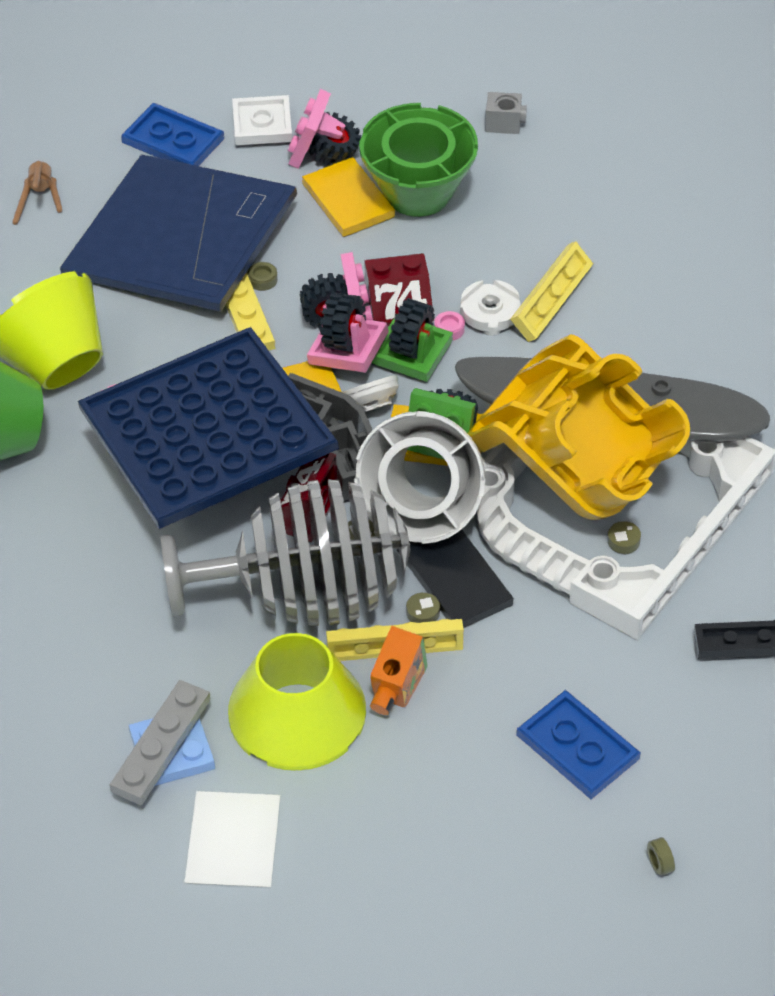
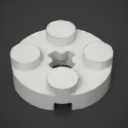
(489, 319)

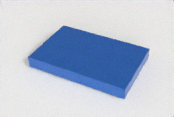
(172, 136)
(578, 744)

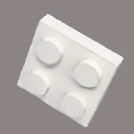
(262, 120)

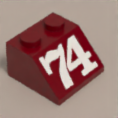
(393, 281)
(319, 469)

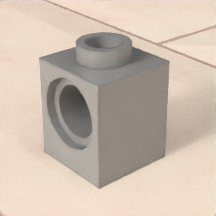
(504, 112)

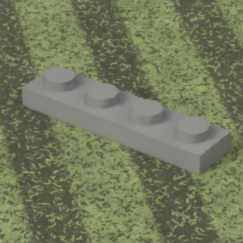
(160, 742)

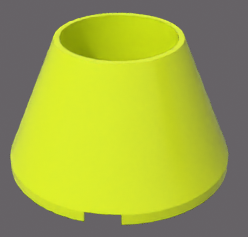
(52, 330)
(301, 727)

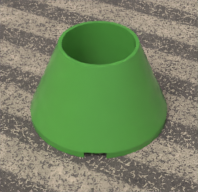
(418, 155)
(19, 412)

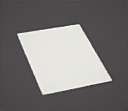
(232, 839)

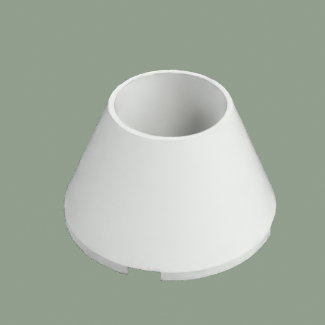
(382, 470)

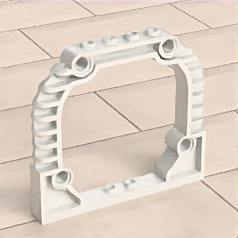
(615, 594)

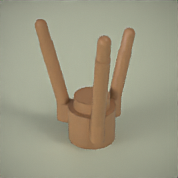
(39, 180)

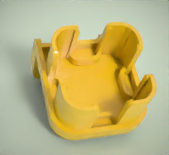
(584, 427)

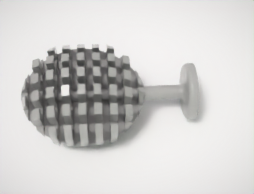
(304, 555)

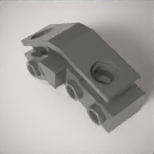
(350, 434)

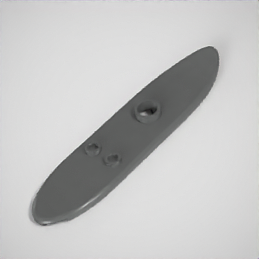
(712, 410)

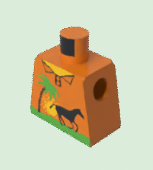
(397, 670)

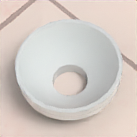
(375, 393)

